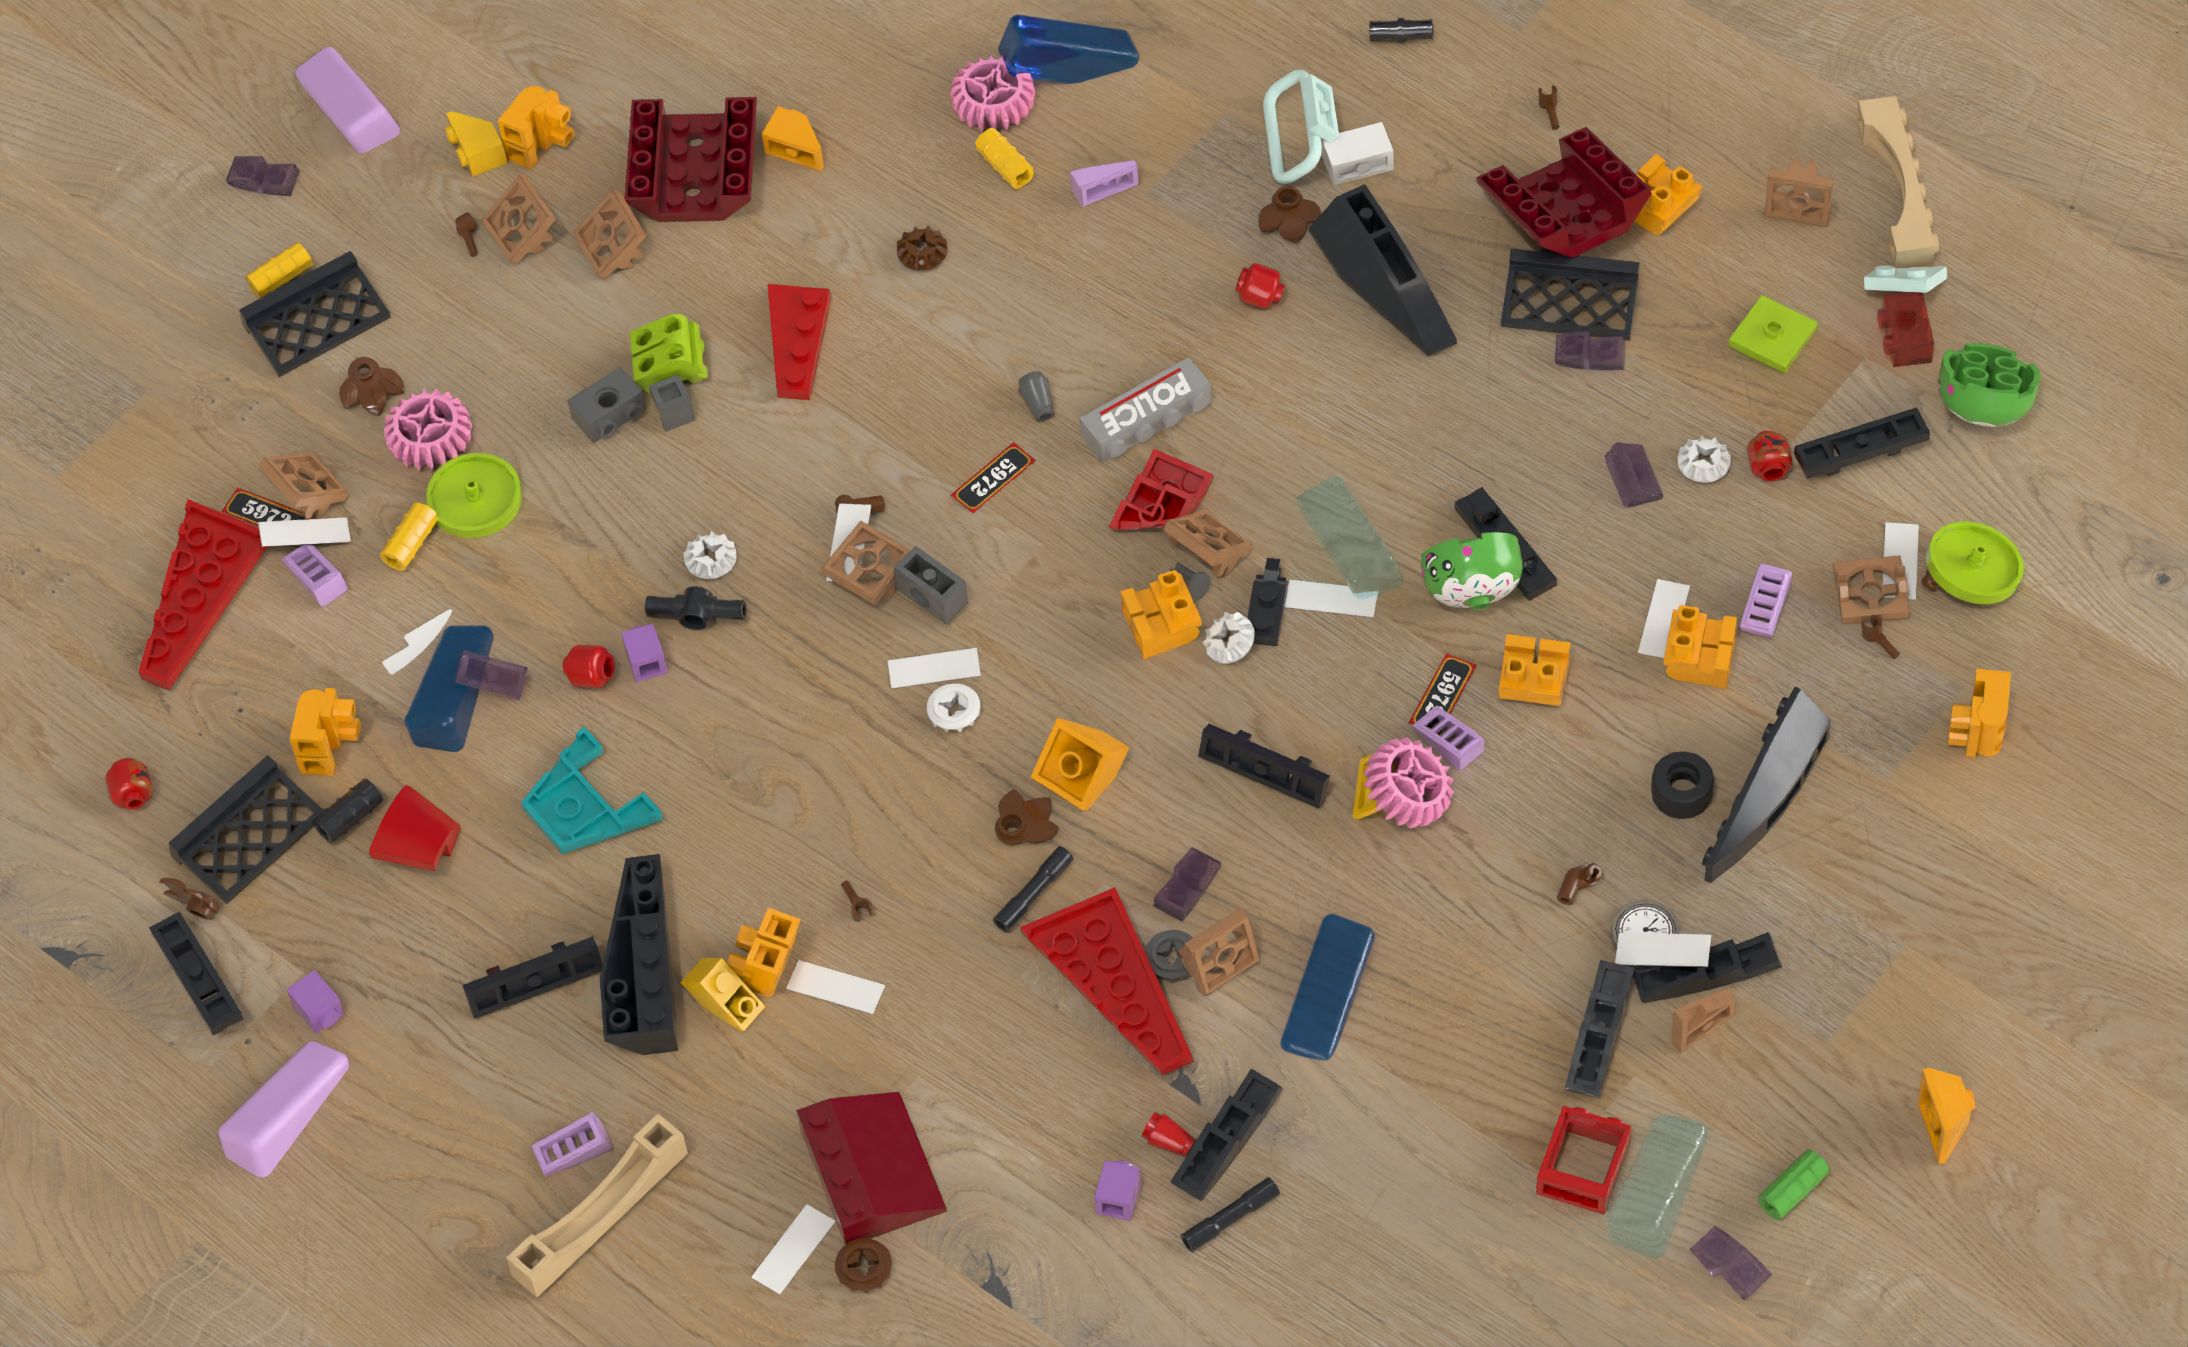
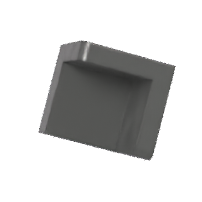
(672, 402)

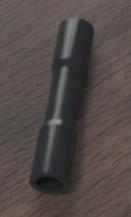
(1019, 904)
(1212, 1226)

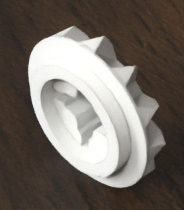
(1701, 470)
(702, 565)
(1238, 644)
(945, 698)

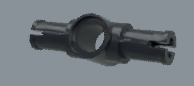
(695, 608)

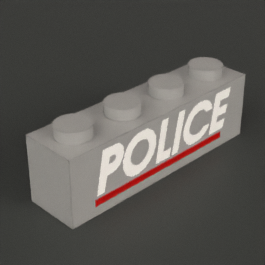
(1145, 410)

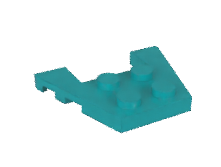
(573, 811)

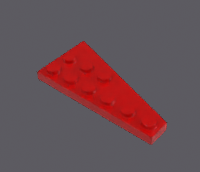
(201, 580)
(1106, 963)

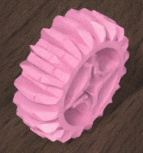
(990, 96)
(420, 422)
(1402, 790)

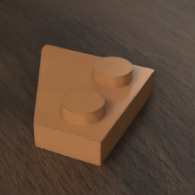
(1700, 1018)

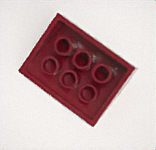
(870, 1164)

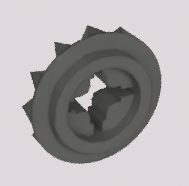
(1160, 947)

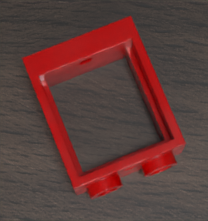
(1575, 1189)

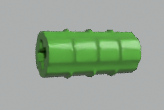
(1793, 1184)

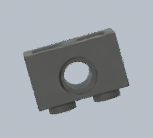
(607, 405)
(930, 585)

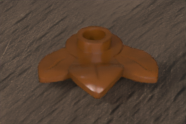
(1288, 218)
(369, 389)
(1027, 816)
(197, 903)

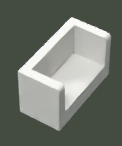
(1358, 154)

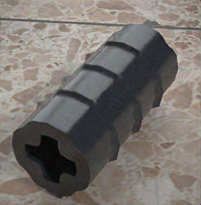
(347, 810)

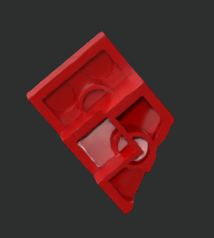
(1162, 493)
(414, 832)

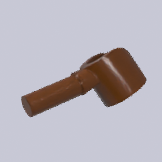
(1549, 103)
(466, 224)
(1875, 635)
(856, 901)

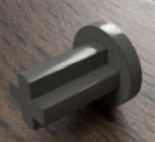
(1196, 583)

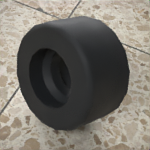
(1677, 802)

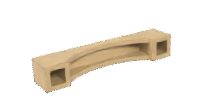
(1882, 127)
(550, 1253)

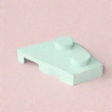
(1905, 279)

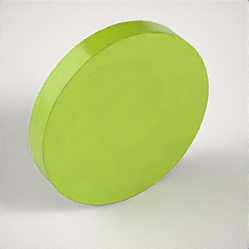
(474, 495)
(1974, 562)

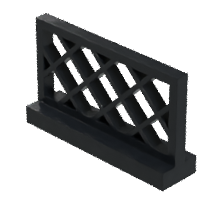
(1566, 269)
(297, 296)
(222, 815)

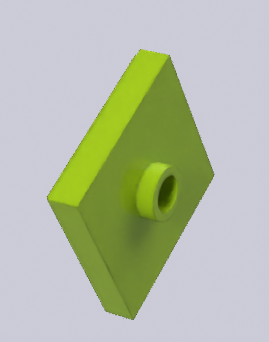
(1773, 334)

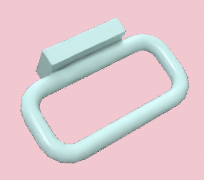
(1319, 119)

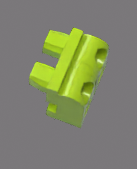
(667, 349)

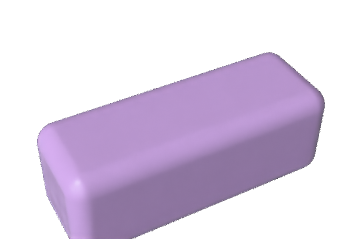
(346, 100)
(281, 1108)

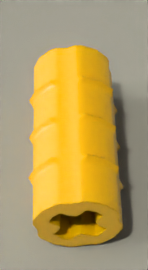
(1004, 158)
(279, 270)
(408, 536)

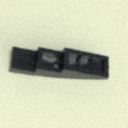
(1726, 965)
(1600, 1029)
(1227, 1135)

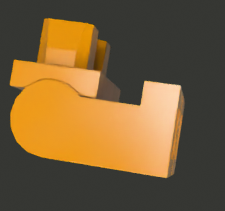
(534, 122)
(1670, 197)
(1161, 615)
(1700, 647)
(1534, 682)
(1984, 722)
(319, 727)
(768, 951)

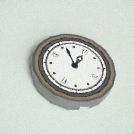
(1644, 917)

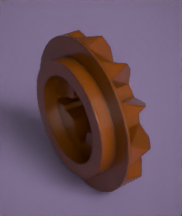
(929, 256)
(850, 1257)

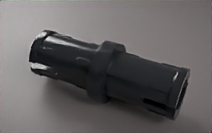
(1401, 30)

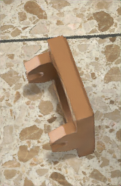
(507, 207)
(1811, 210)
(598, 221)
(284, 472)
(865, 534)
(1231, 544)
(1855, 614)
(1242, 955)

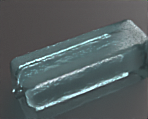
(1350, 539)
(1657, 1185)

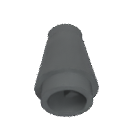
(1036, 394)

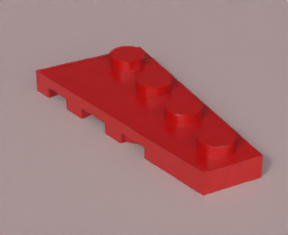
(797, 333)

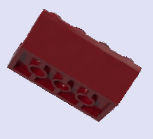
(666, 166)
(1588, 189)

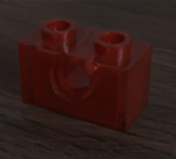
(1914, 343)

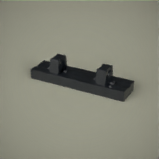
(1862, 443)
(1480, 509)
(1264, 765)
(196, 973)
(533, 976)

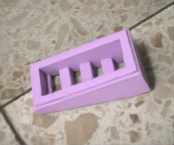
(1103, 181)
(316, 575)
(1772, 581)
(1458, 758)
(567, 1135)

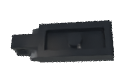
(1268, 604)

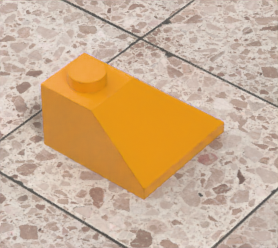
(1079, 762)
(1944, 1110)

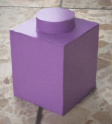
(644, 652)
(315, 1002)
(1117, 1190)

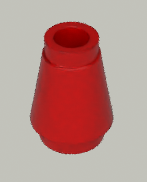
(1167, 1135)

